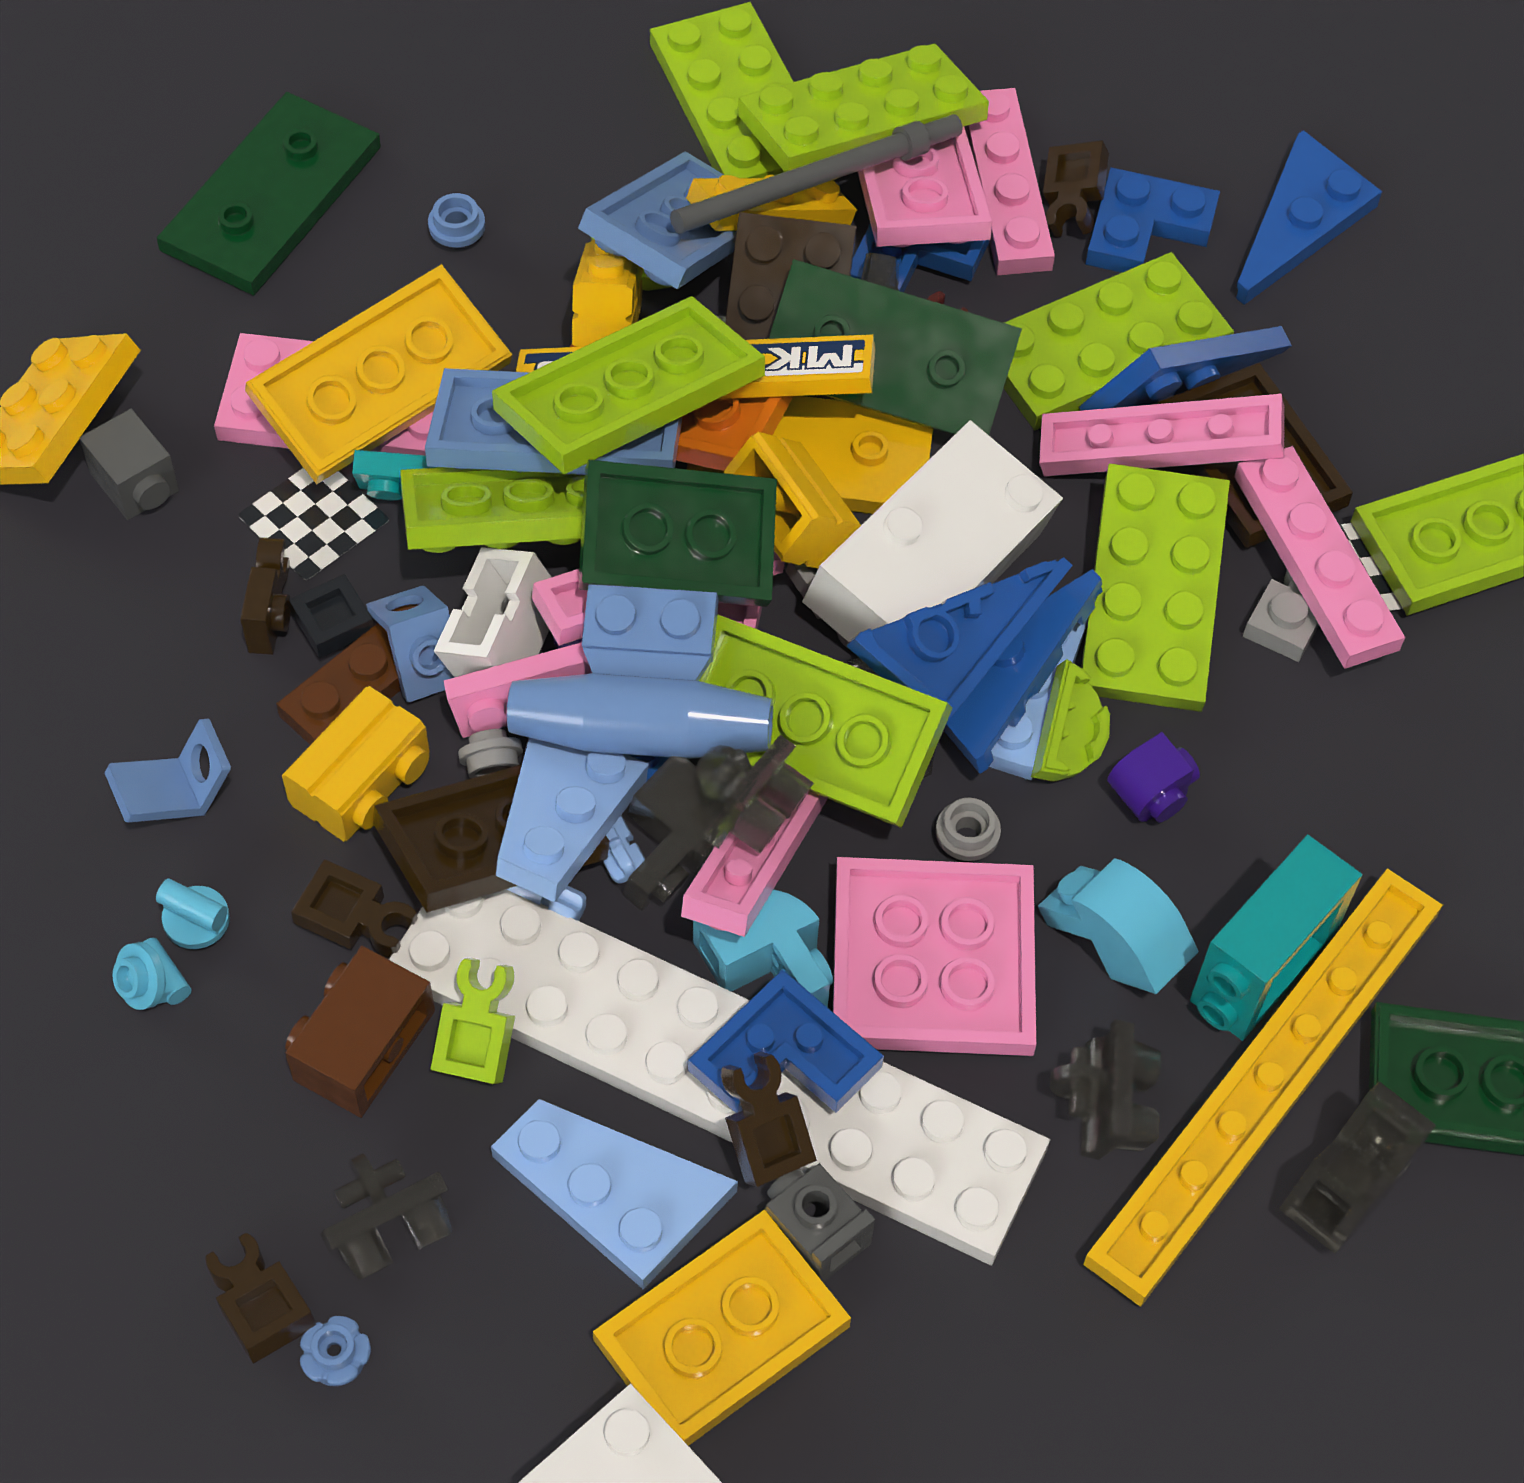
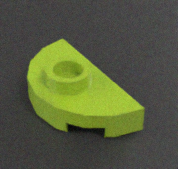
(1073, 726)

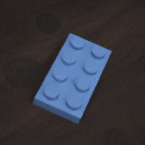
(639, 227)
(474, 436)

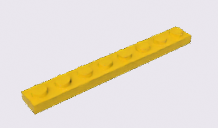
(1261, 1088)

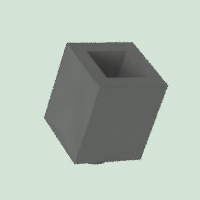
(129, 464)

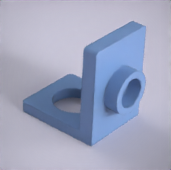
(413, 639)
(173, 785)

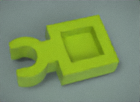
(472, 1035)

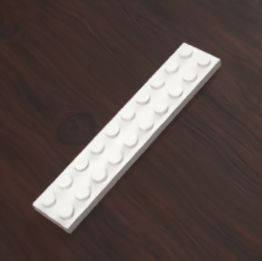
(639, 1021)

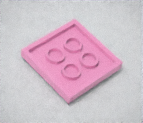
(936, 955)

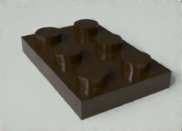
(763, 261)
(1239, 513)
(453, 836)

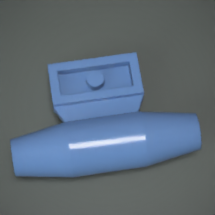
(644, 683)

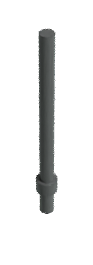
(905, 142)

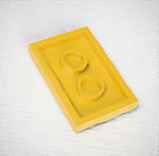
(57, 402)
(722, 1328)

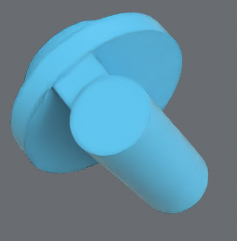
(193, 914)
(148, 976)

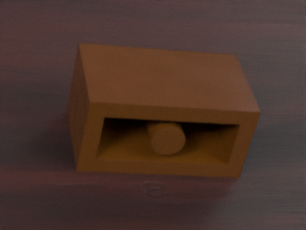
(359, 1030)

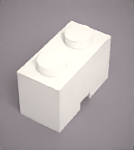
(498, 616)

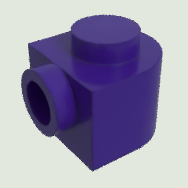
(1154, 779)

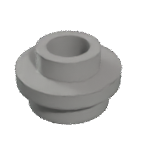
(490, 752)
(968, 814)

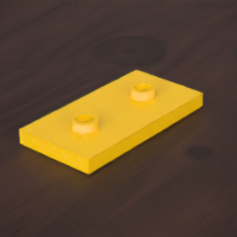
(374, 373)
(855, 448)

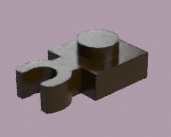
(1072, 179)
(264, 606)
(347, 905)
(771, 1128)
(259, 1301)

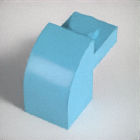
(1126, 919)
(779, 939)

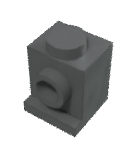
(822, 1241)

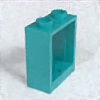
(1274, 938)

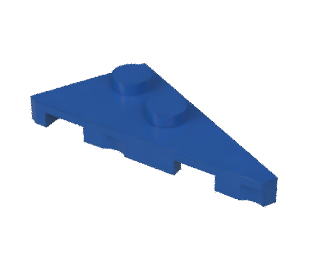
(1309, 208)
(1186, 365)
(958, 641)
(1020, 671)

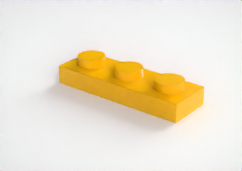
(817, 203)

